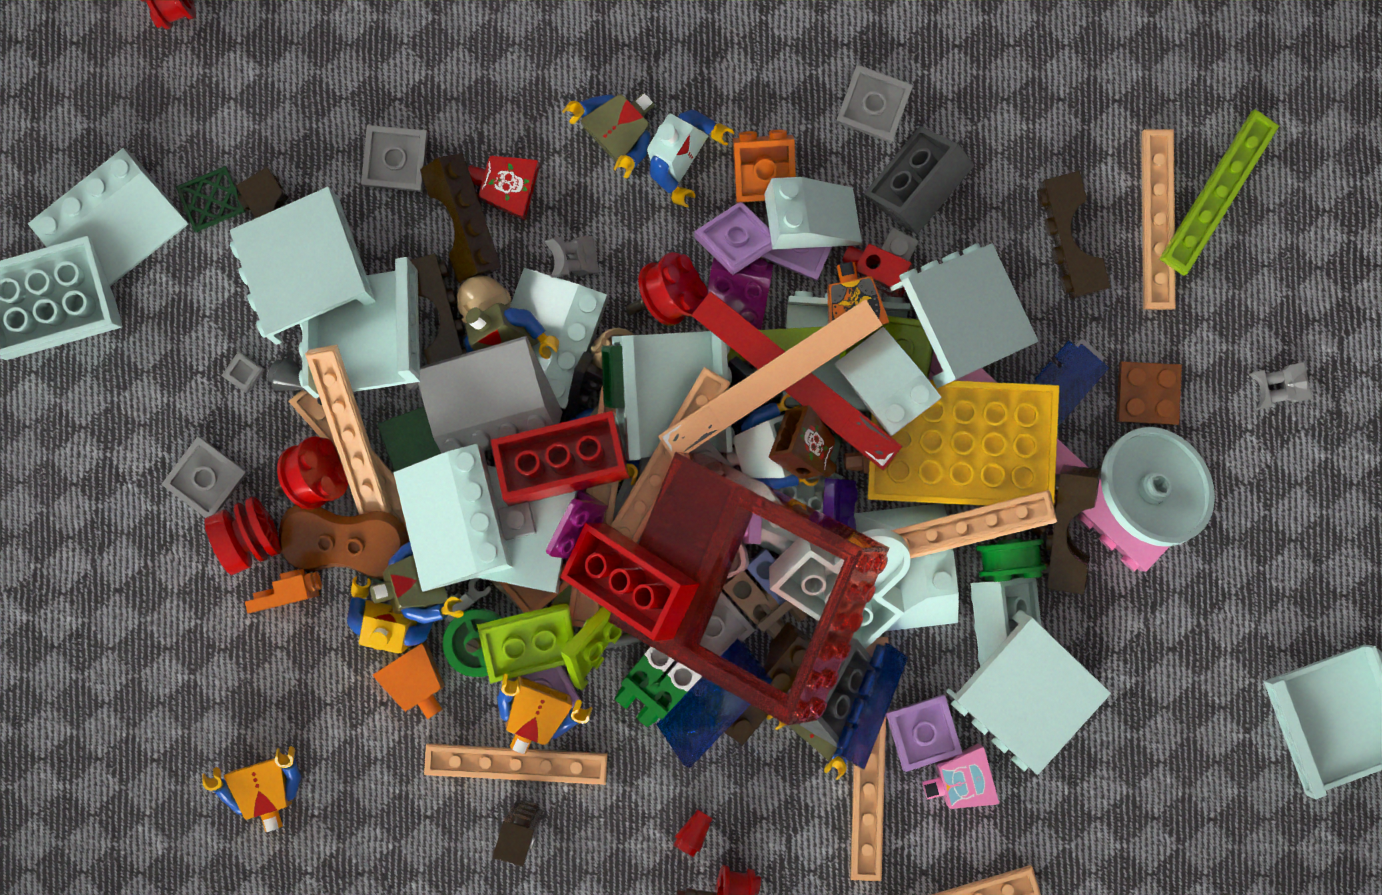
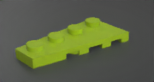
(588, 645)

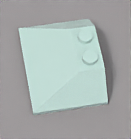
(931, 582)

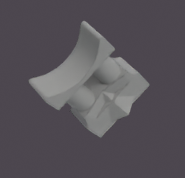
(581, 253)
(1293, 381)

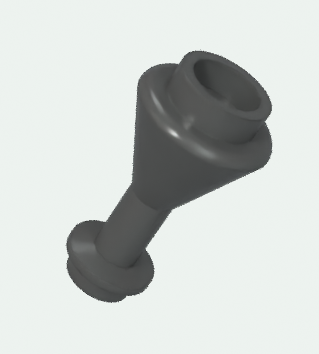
(285, 376)

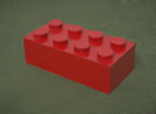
(560, 458)
(629, 581)

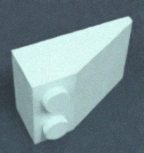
(811, 214)
(887, 381)

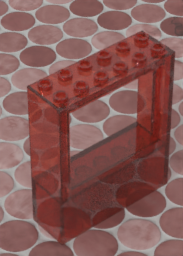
(699, 531)

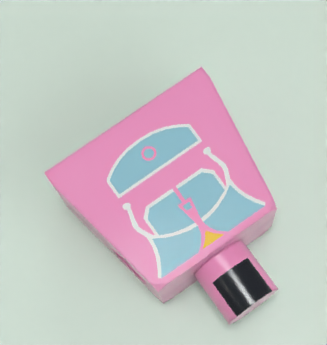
(964, 780)

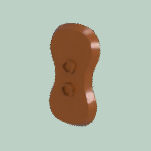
(327, 540)

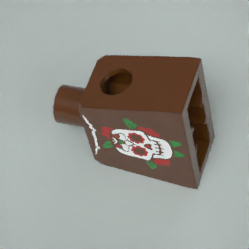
(804, 444)

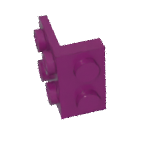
(744, 291)
(579, 511)

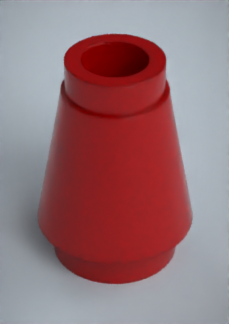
(693, 833)

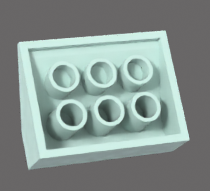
(119, 212)
(54, 298)
(566, 312)
(452, 518)

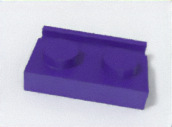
(840, 500)

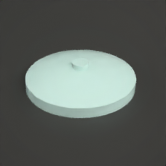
(1157, 486)

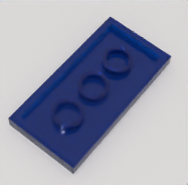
(708, 709)

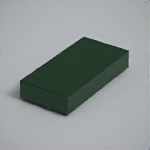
(613, 376)

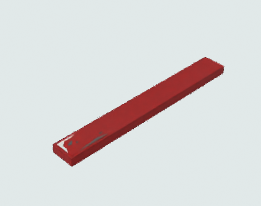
(810, 390)

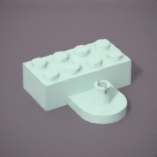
(808, 574)

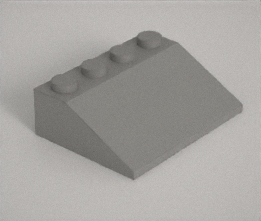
(487, 395)

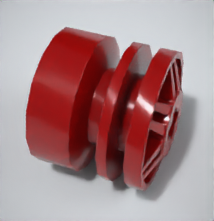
(237, 538)

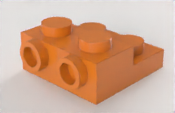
(760, 160)
(291, 588)

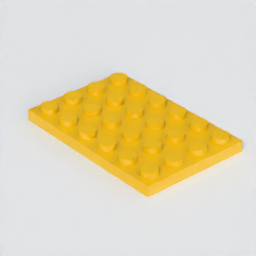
(974, 446)

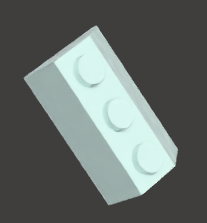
(995, 606)

